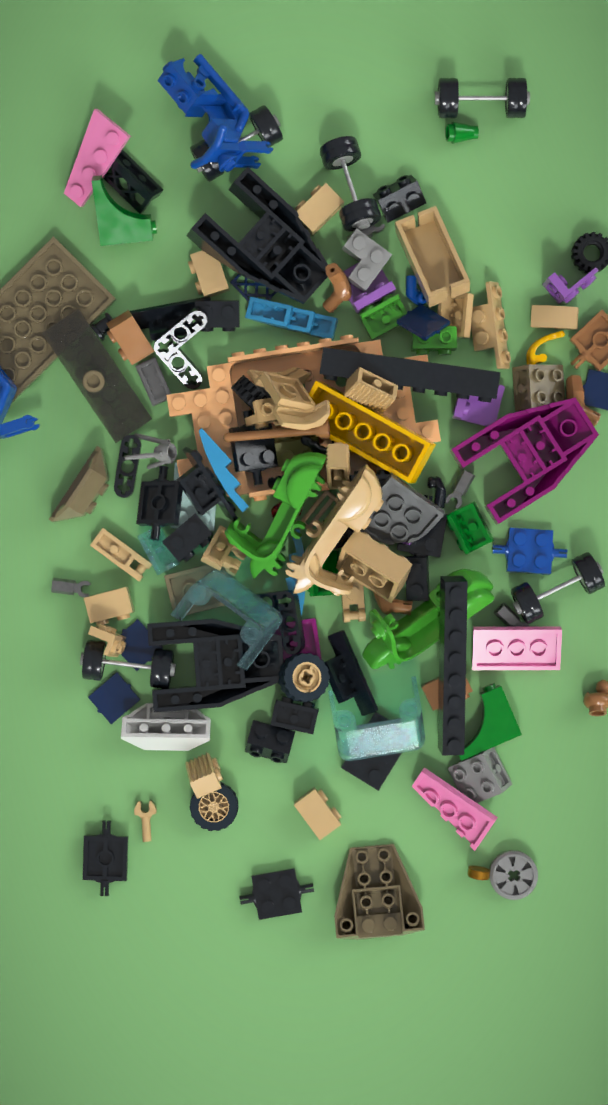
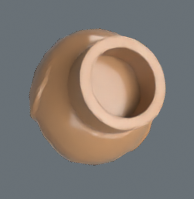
(597, 702)

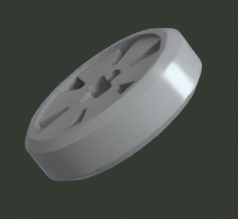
(513, 888)

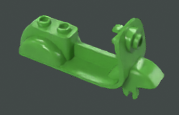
(293, 489)
(420, 630)

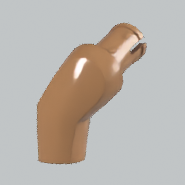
(341, 287)
(574, 389)
(396, 606)

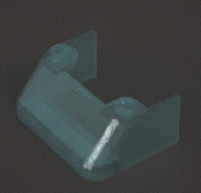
(260, 616)
(382, 737)

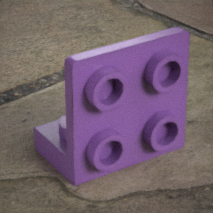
(557, 286)
(376, 291)
(477, 411)

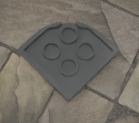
(404, 514)

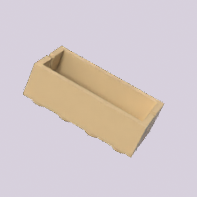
(432, 256)

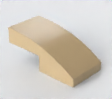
(554, 317)

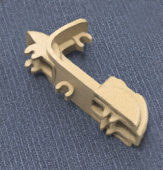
(353, 509)

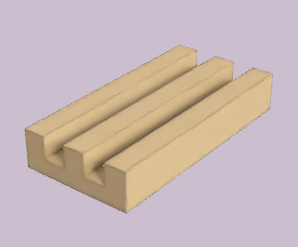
(316, 504)

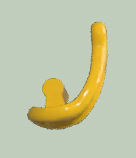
(531, 358)

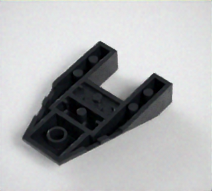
(274, 251)
(216, 657)

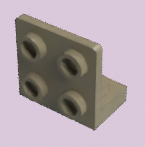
(537, 385)

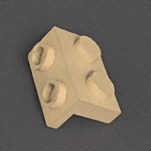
(458, 312)
(263, 414)
(115, 641)

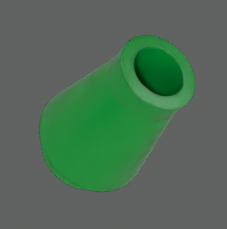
(460, 132)

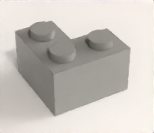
(370, 258)

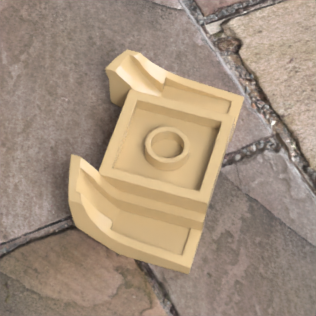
(293, 403)

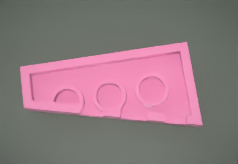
(96, 155)
(462, 812)

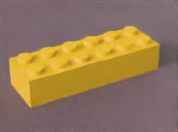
(374, 434)

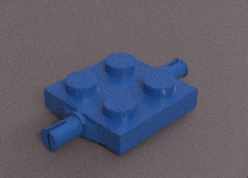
(529, 551)

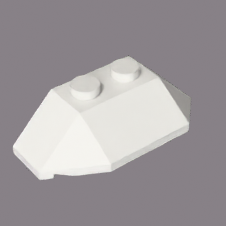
(165, 730)

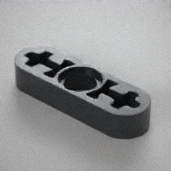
(131, 484)

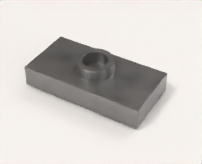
(153, 381)

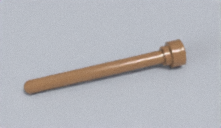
(321, 431)

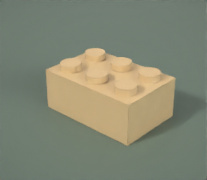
(374, 565)

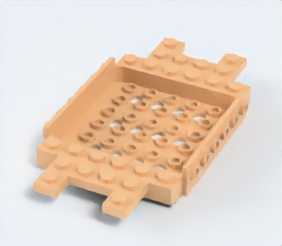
(221, 408)

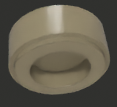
(93, 381)

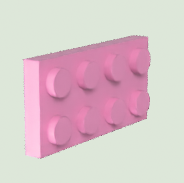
(516, 647)

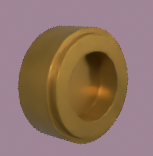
(478, 872)

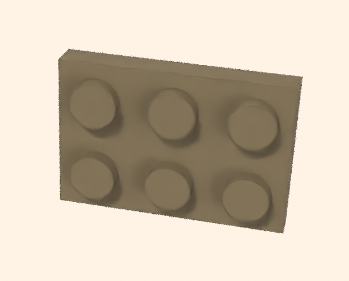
(180, 583)

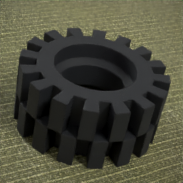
(578, 252)
(247, 391)

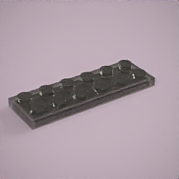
(82, 352)

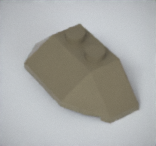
(84, 490)

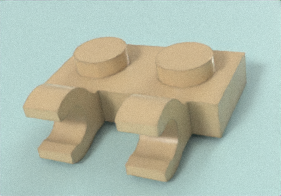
(218, 553)

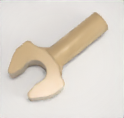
(145, 816)

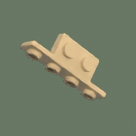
(489, 328)

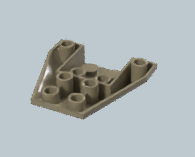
(376, 896)

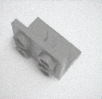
(481, 776)

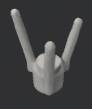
(164, 452)

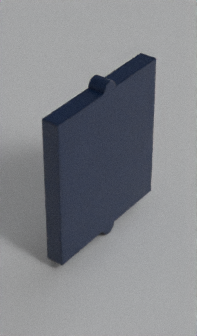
(423, 322)
(596, 389)
(137, 644)
(114, 698)

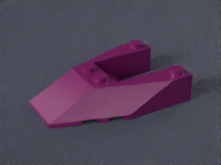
(540, 446)

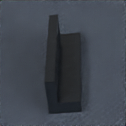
(137, 182)

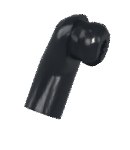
(440, 491)

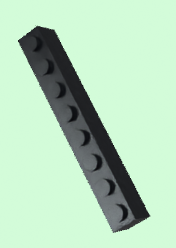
(413, 373)
(452, 665)

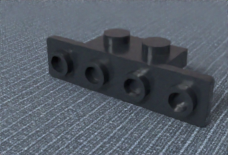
(163, 316)
(201, 488)
(346, 675)

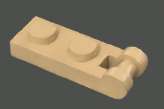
(120, 554)
(355, 597)

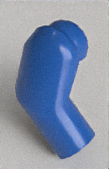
(413, 292)

